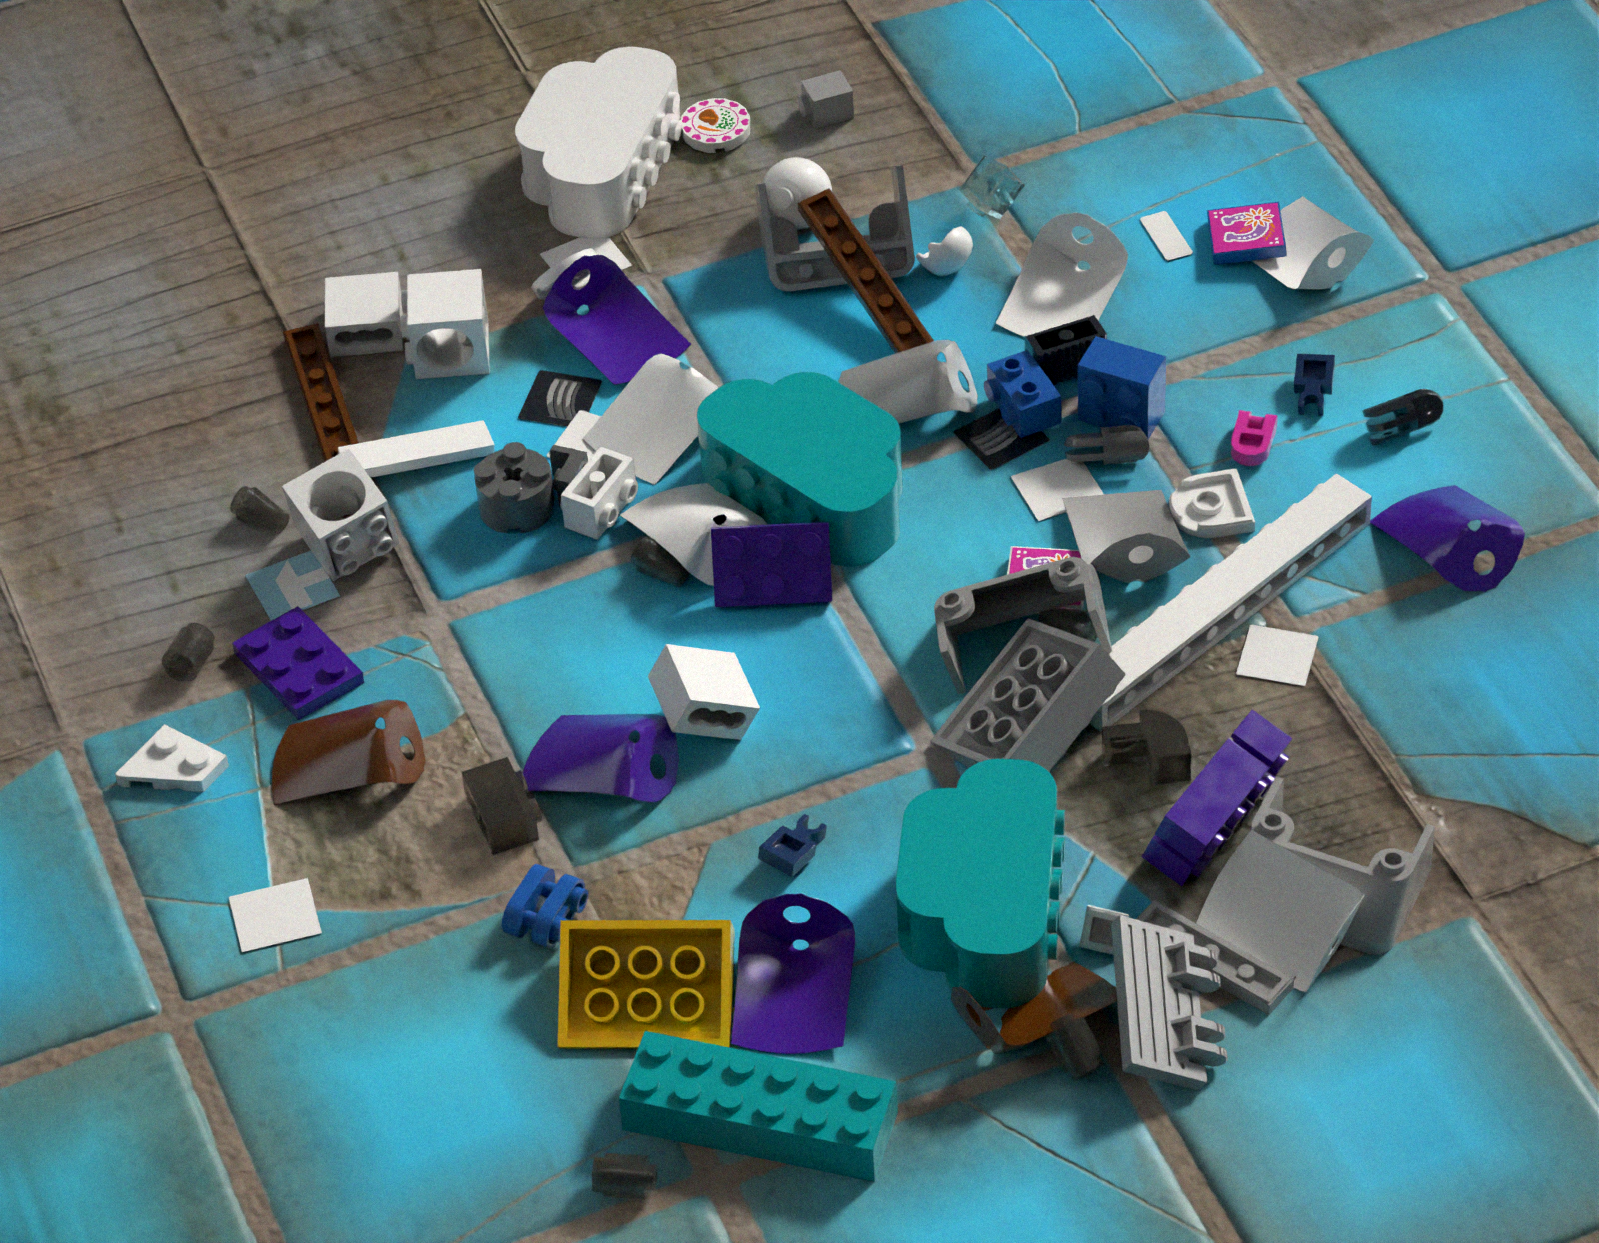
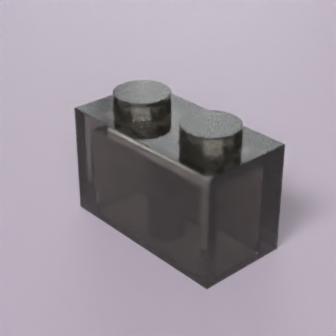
(501, 805)

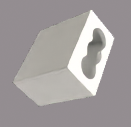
(363, 314)
(703, 692)

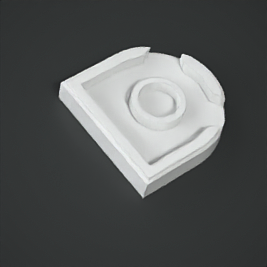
(1212, 505)

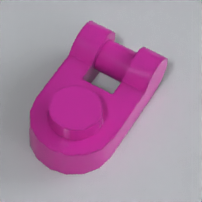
(1253, 438)

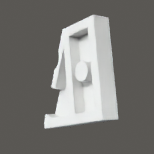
(173, 762)

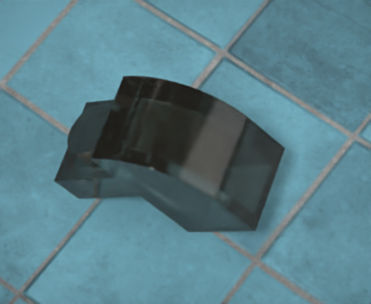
(1156, 740)

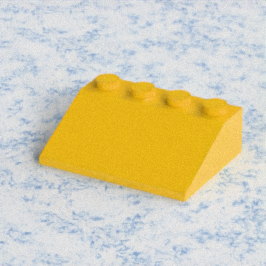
(644, 978)

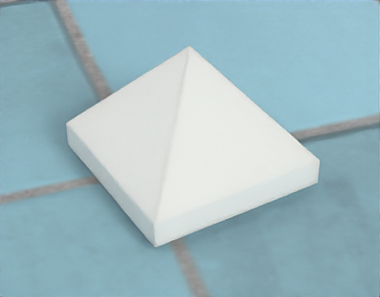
(1097, 929)

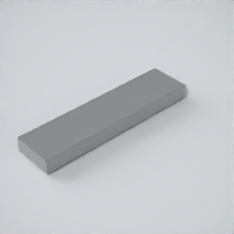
(1238, 970)

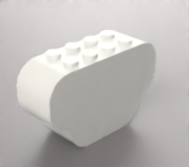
(599, 138)

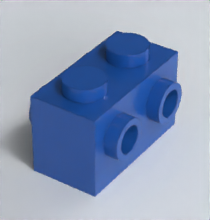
(1023, 394)

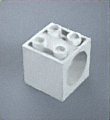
(446, 324)
(338, 490)

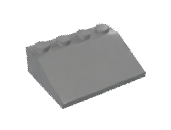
(1031, 699)

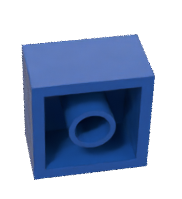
(1121, 386)

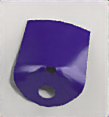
(621, 322)
(1438, 532)
(598, 757)
(788, 995)

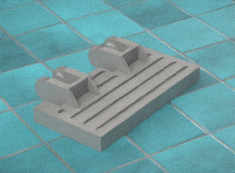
(1160, 1003)

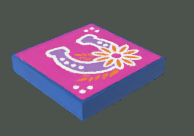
(1246, 233)

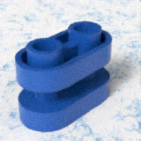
(543, 904)

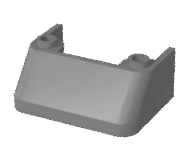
(808, 266)
(1013, 598)
(1388, 883)

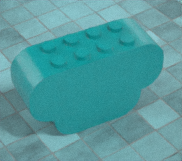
(807, 457)
(983, 881)

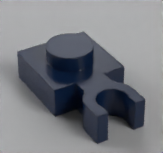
(1312, 379)
(792, 849)

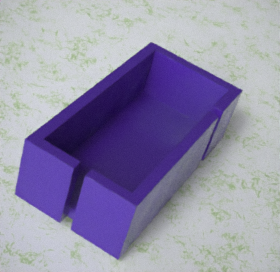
(1218, 799)

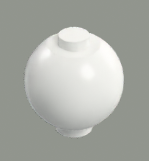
(791, 183)

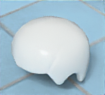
(949, 254)

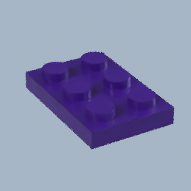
(771, 564)
(298, 662)

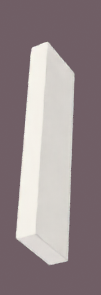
(423, 449)

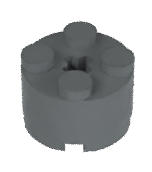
(514, 489)

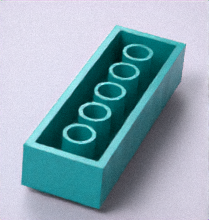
(759, 1105)

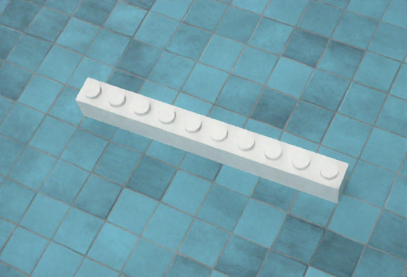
(1233, 592)

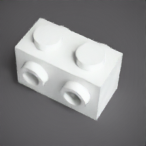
(599, 493)

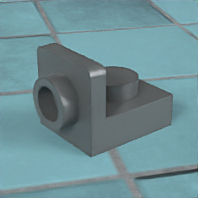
(565, 466)

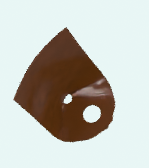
(347, 752)
(1066, 991)

